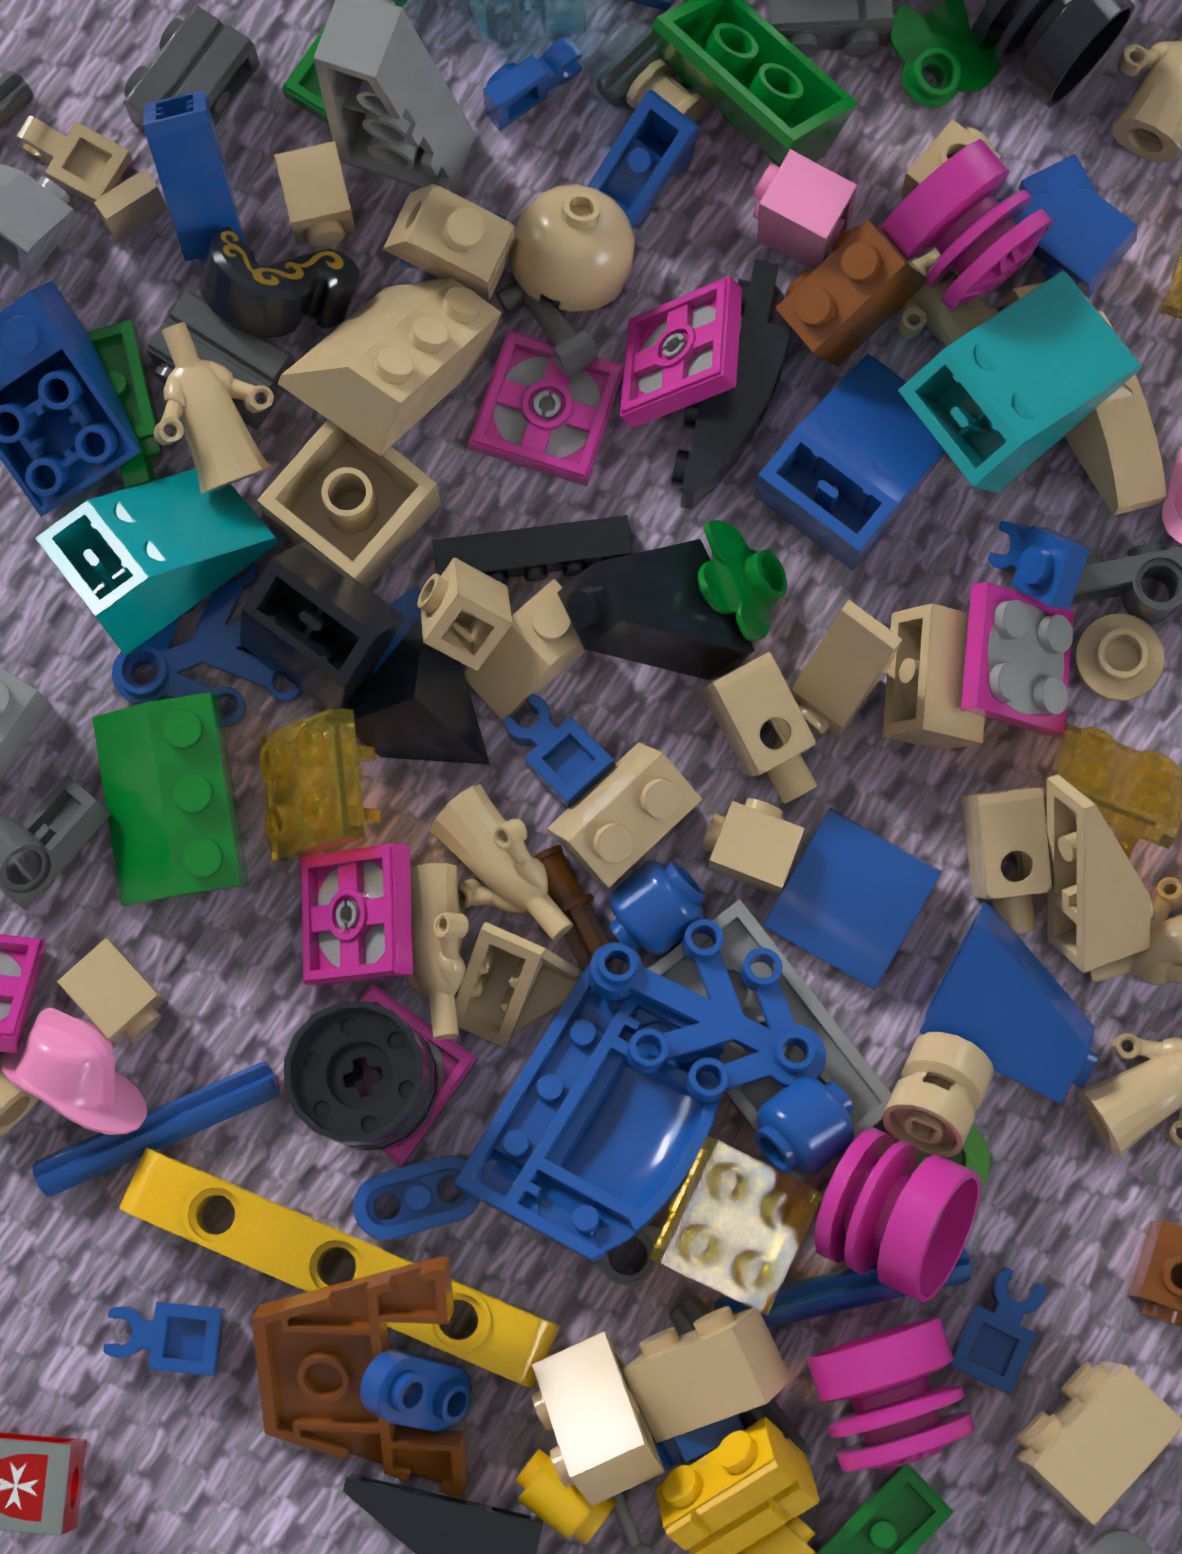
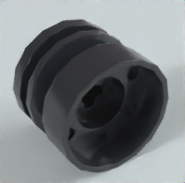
(1060, 35)
(329, 1058)

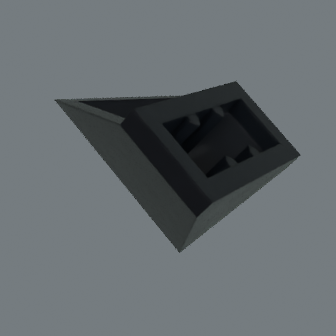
(419, 707)

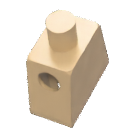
(452, 239)
(743, 704)
(1005, 824)

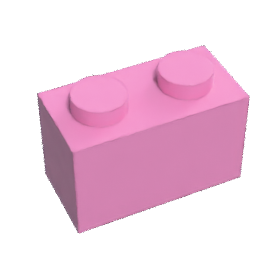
(803, 209)

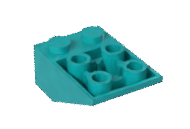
(1020, 382)
(154, 552)

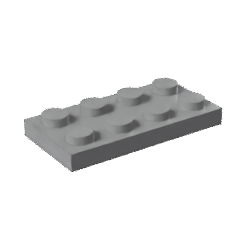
(843, 1061)

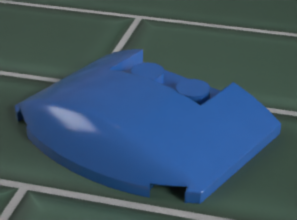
(584, 1137)

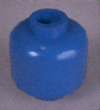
(656, 907)
(805, 1126)

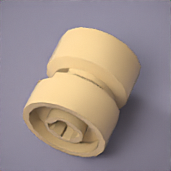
(938, 1094)

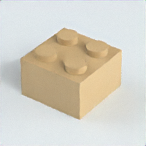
(350, 502)
(1097, 1438)

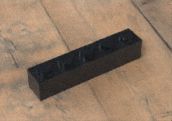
(539, 549)

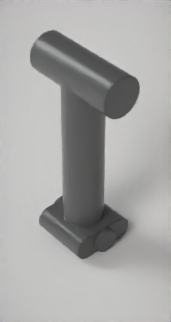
(571, 349)

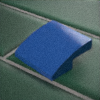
(852, 898)

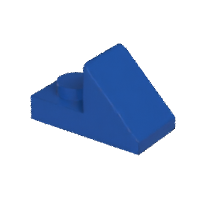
(646, 155)

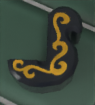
(276, 296)

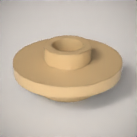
(1119, 657)

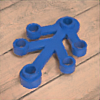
(213, 644)
(716, 1018)

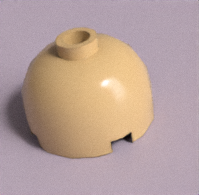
(573, 248)

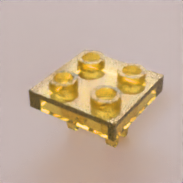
(314, 785)
(1130, 787)
(736, 1225)

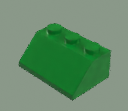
(754, 77)
(170, 799)

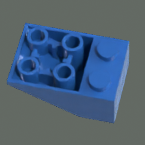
(56, 402)
(851, 463)

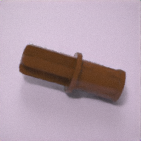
(564, 889)

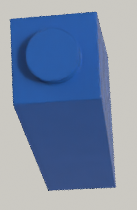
(191, 170)
(1012, 1010)

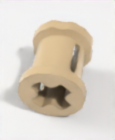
(656, 78)

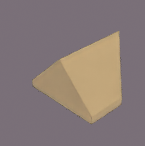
(510, 985)

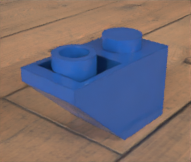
(1085, 236)

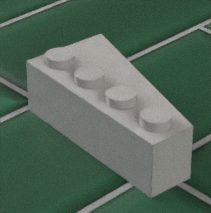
(388, 97)

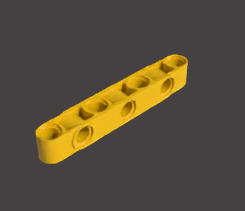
(293, 1251)

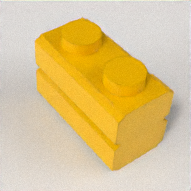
(737, 1492)

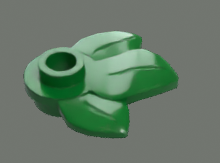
(943, 48)
(741, 580)

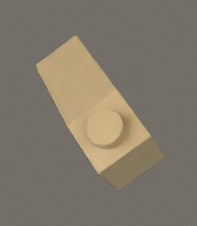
(844, 670)
(1096, 896)

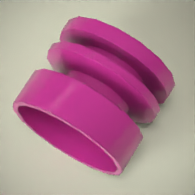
(967, 225)
(897, 1214)
(891, 1395)

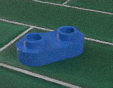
(418, 1197)
(416, 1390)

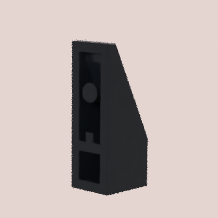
(444, 1523)

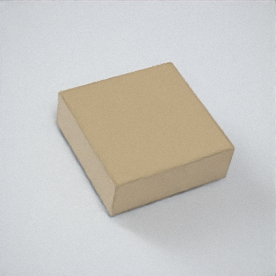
(130, 204)

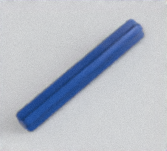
(160, 1128)
(835, 1293)

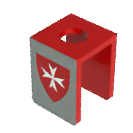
(40, 1483)

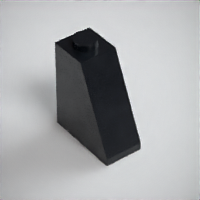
(654, 613)

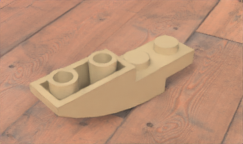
(1117, 444)

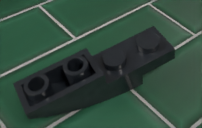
(731, 419)

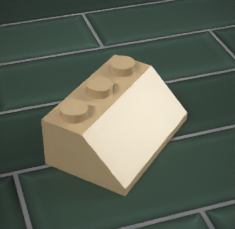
(394, 359)

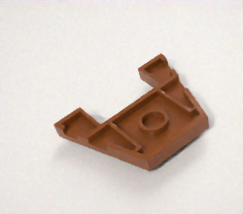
(314, 1361)

